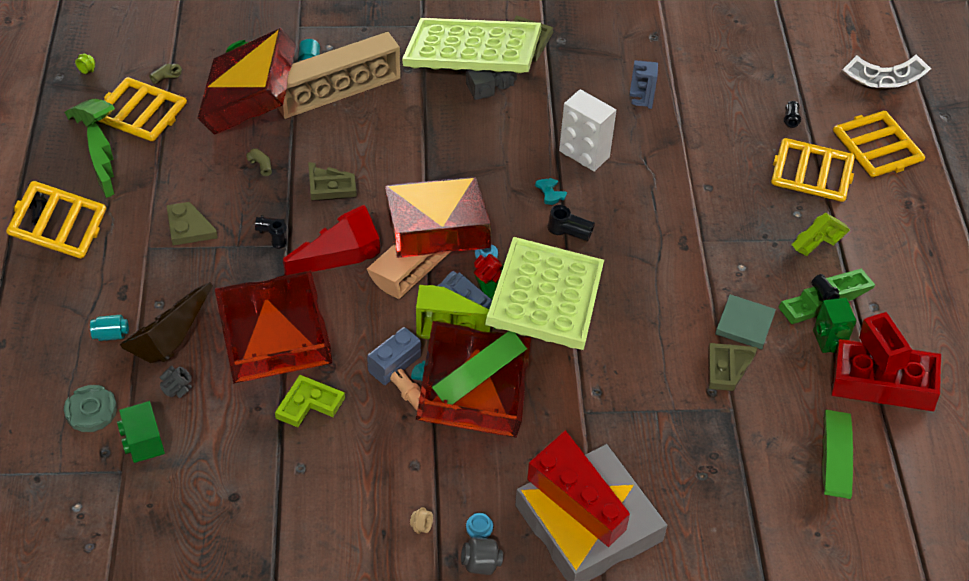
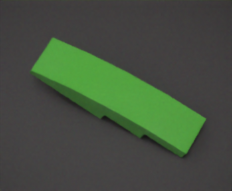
(90, 111)
(101, 156)
(808, 305)
(479, 368)
(838, 454)

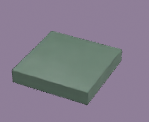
(745, 321)

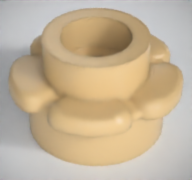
(421, 520)

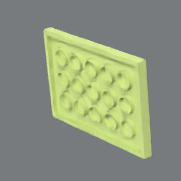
(472, 45)
(546, 293)

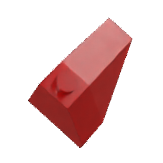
(344, 244)

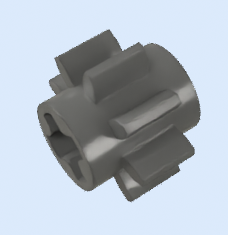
(504, 79)
(175, 381)

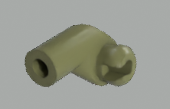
(166, 71)
(264, 161)

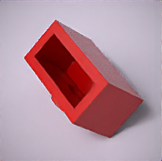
(885, 343)

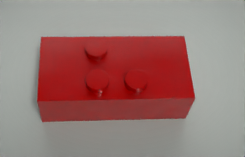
(861, 379)

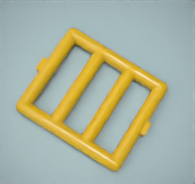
(143, 89)
(893, 128)
(819, 190)
(58, 244)

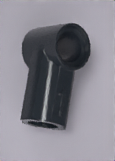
(562, 222)

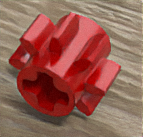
(488, 268)

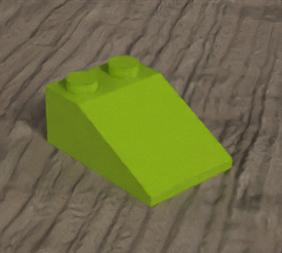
(446, 306)

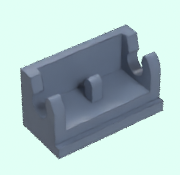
(644, 83)
(465, 288)

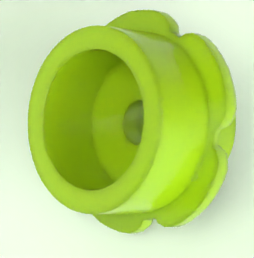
(85, 63)

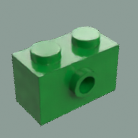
(834, 323)
(141, 432)

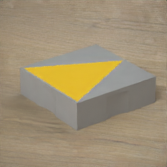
(574, 548)

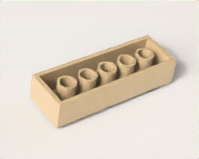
(341, 74)

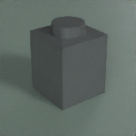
(480, 83)

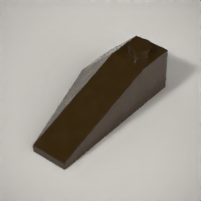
(168, 331)

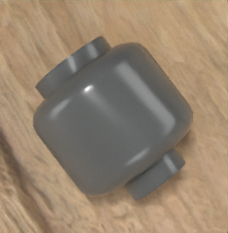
(481, 555)

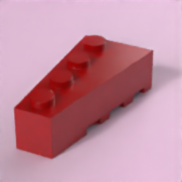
(578, 488)

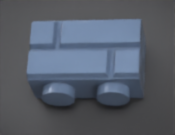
(394, 354)

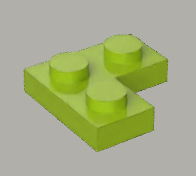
(823, 229)
(308, 395)

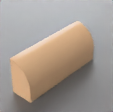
(400, 274)

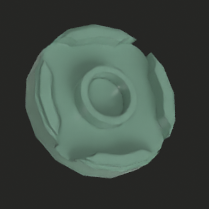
(90, 408)

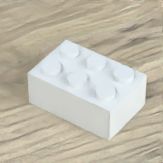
(587, 130)

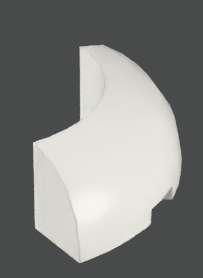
(891, 77)

